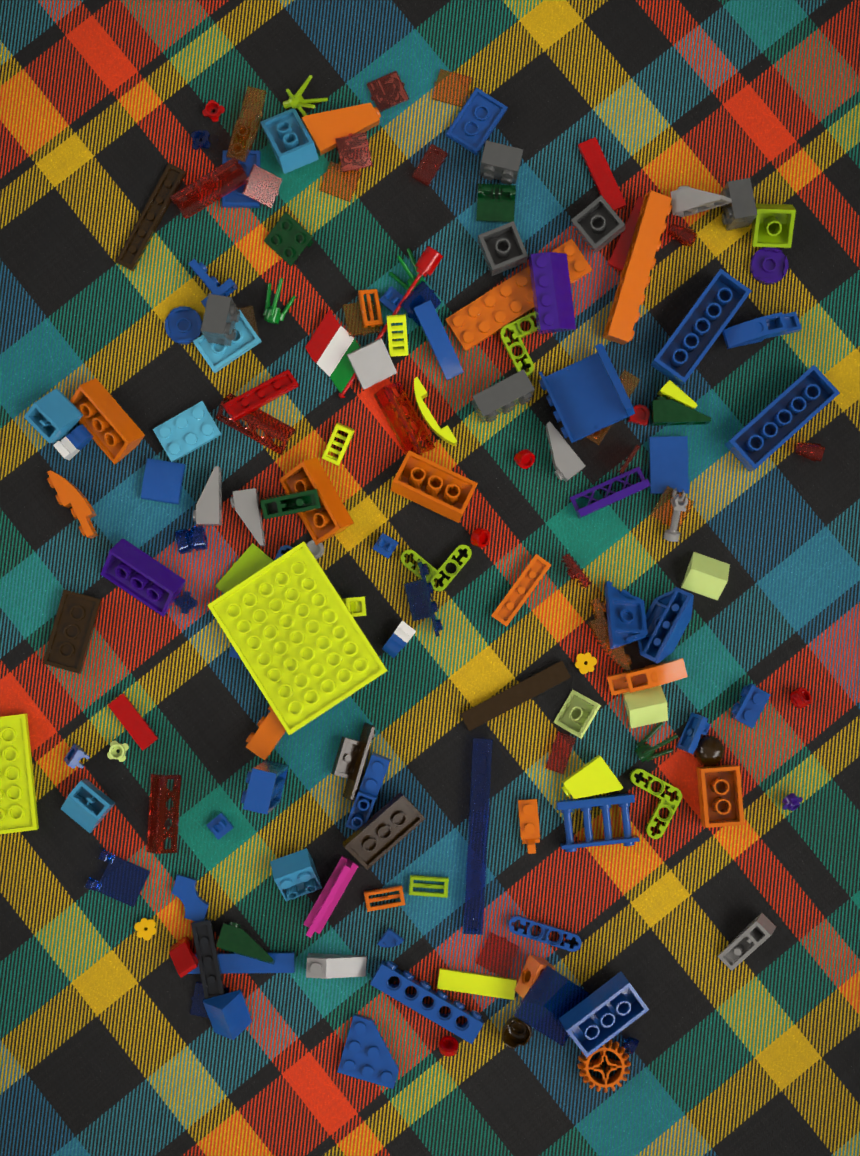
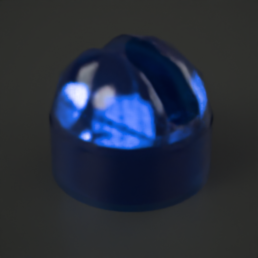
(630, 1044)

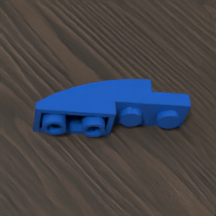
(761, 328)
(368, 791)

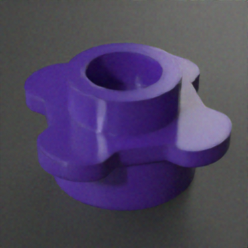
(791, 802)

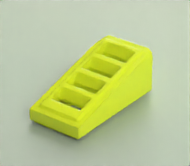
(399, 347)
(673, 392)
(346, 429)

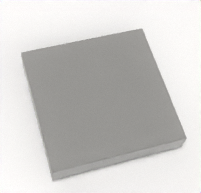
(372, 363)

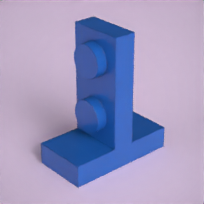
(212, 283)

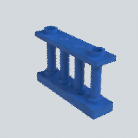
(585, 806)

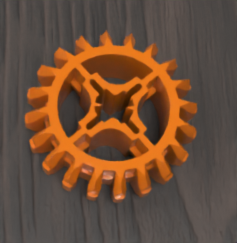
(611, 1065)

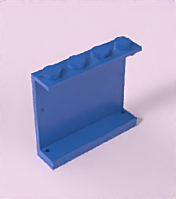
(587, 395)

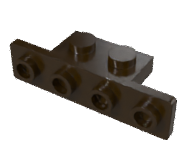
(351, 759)

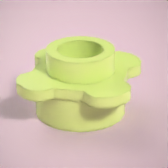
(112, 754)

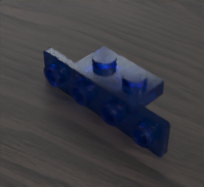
(420, 599)

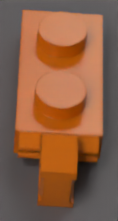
(529, 823)

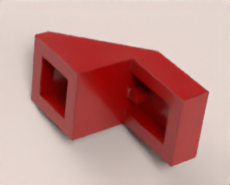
(183, 957)

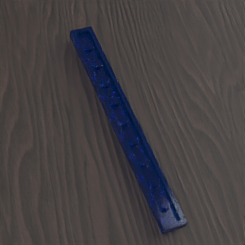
(477, 836)

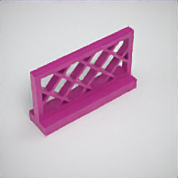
(330, 896)

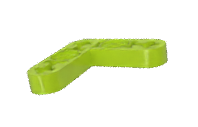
(517, 334)
(434, 574)
(663, 802)

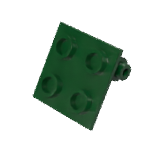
(496, 203)
(288, 239)

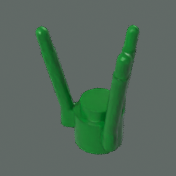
(412, 277)
(273, 313)

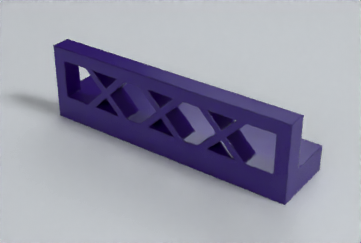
(616, 496)

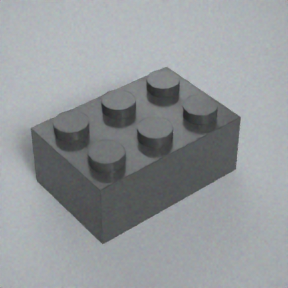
(503, 396)

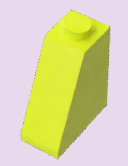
(591, 780)

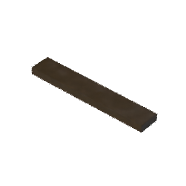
(150, 217)
(515, 695)

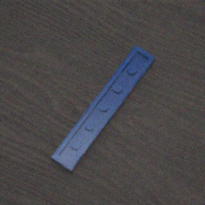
(237, 963)

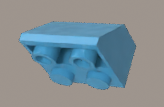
(53, 416)
(87, 805)
(295, 874)

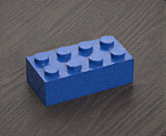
(603, 1014)

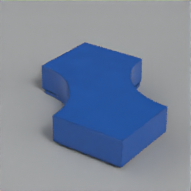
(186, 891)

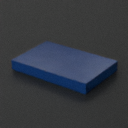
(476, 121)
(235, 198)
(668, 463)

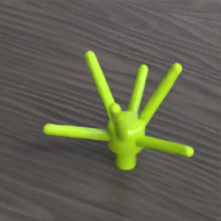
(297, 101)

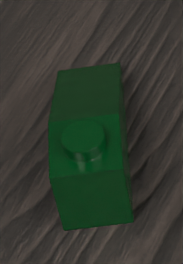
(674, 413)
(290, 503)
(237, 941)

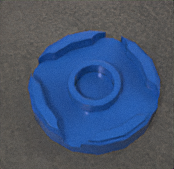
(183, 325)

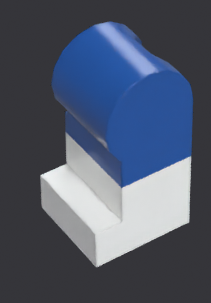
(73, 442)
(398, 639)

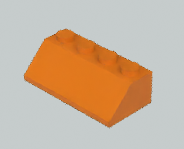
(106, 420)
(433, 486)
(332, 515)

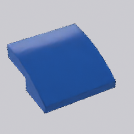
(163, 481)

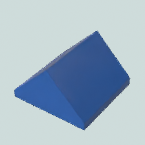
(228, 1014)

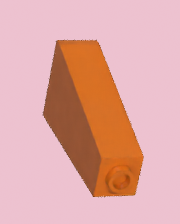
(338, 123)

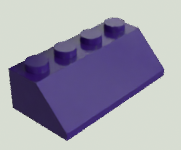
(552, 292)
(142, 577)

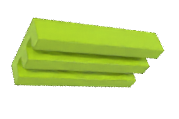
(425, 885)

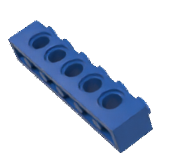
(466, 1031)

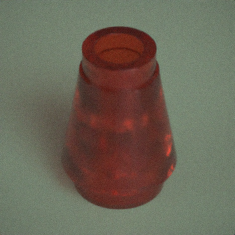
(683, 235)
(810, 451)

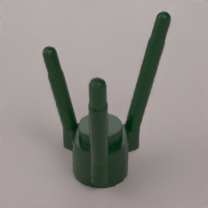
(646, 752)

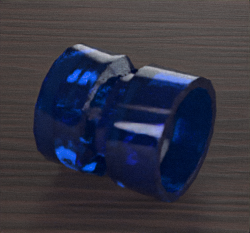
(191, 539)

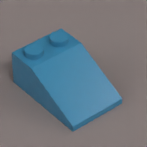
(289, 140)

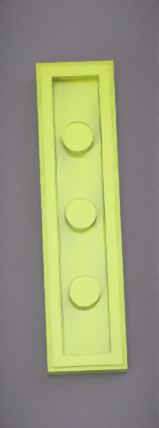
(476, 983)

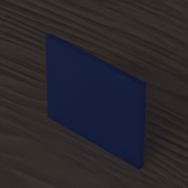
(548, 1001)

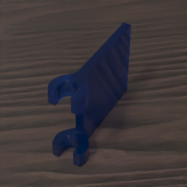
(120, 880)

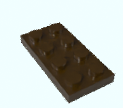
(72, 631)
(383, 830)

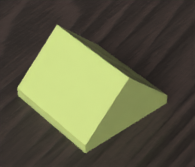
(706, 576)
(646, 706)
(577, 714)

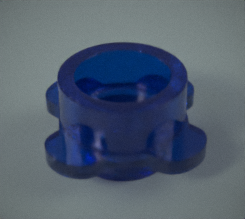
(196, 135)
(186, 607)

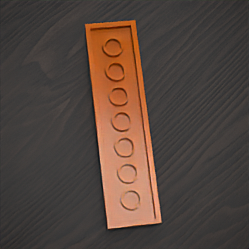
(507, 301)

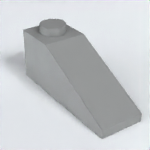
(690, 201)
(564, 458)
(209, 505)
(248, 508)
(747, 941)
(335, 966)

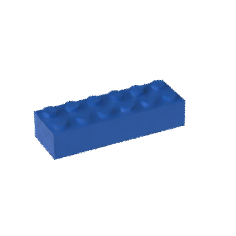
(701, 327)
(782, 418)
(264, 787)

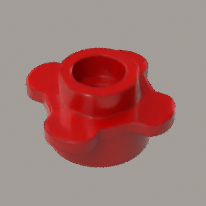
(212, 105)

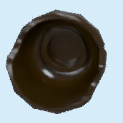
(709, 751)
(516, 1033)

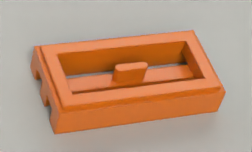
(372, 322)
(384, 890)

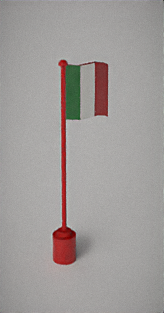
(332, 342)

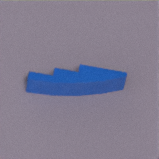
(438, 340)

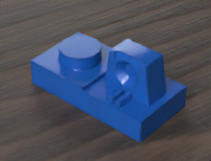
(691, 735)

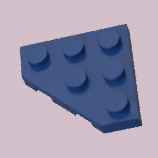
(367, 1054)

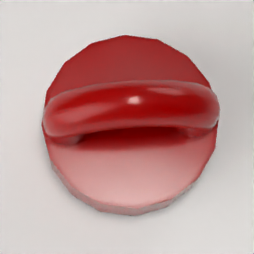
(524, 459)
(480, 537)
(800, 698)
(448, 1046)

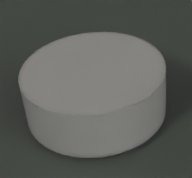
(317, 550)

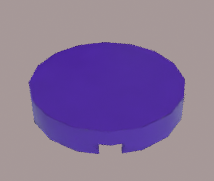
(769, 265)

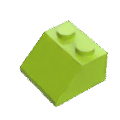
(773, 225)

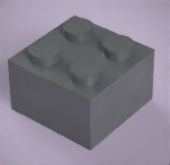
(500, 162)
(743, 208)
(598, 224)
(502, 248)
(220, 320)

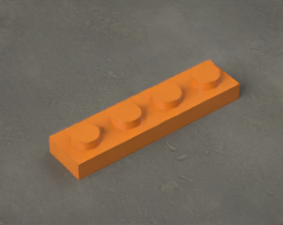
(521, 590)

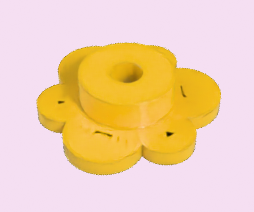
(591, 662)
(142, 932)

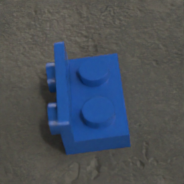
(750, 705)

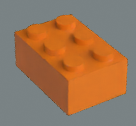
(720, 796)

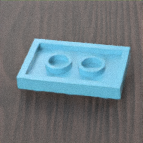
(221, 355)
(187, 431)

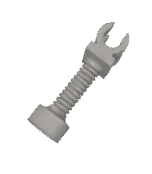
(678, 505)

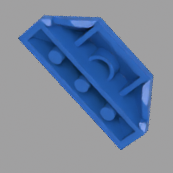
(666, 624)

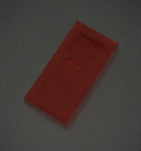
(429, 165)
(575, 572)
(560, 752)

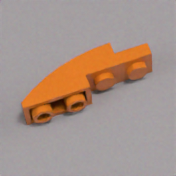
(71, 496)
(647, 677)

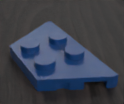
(624, 616)

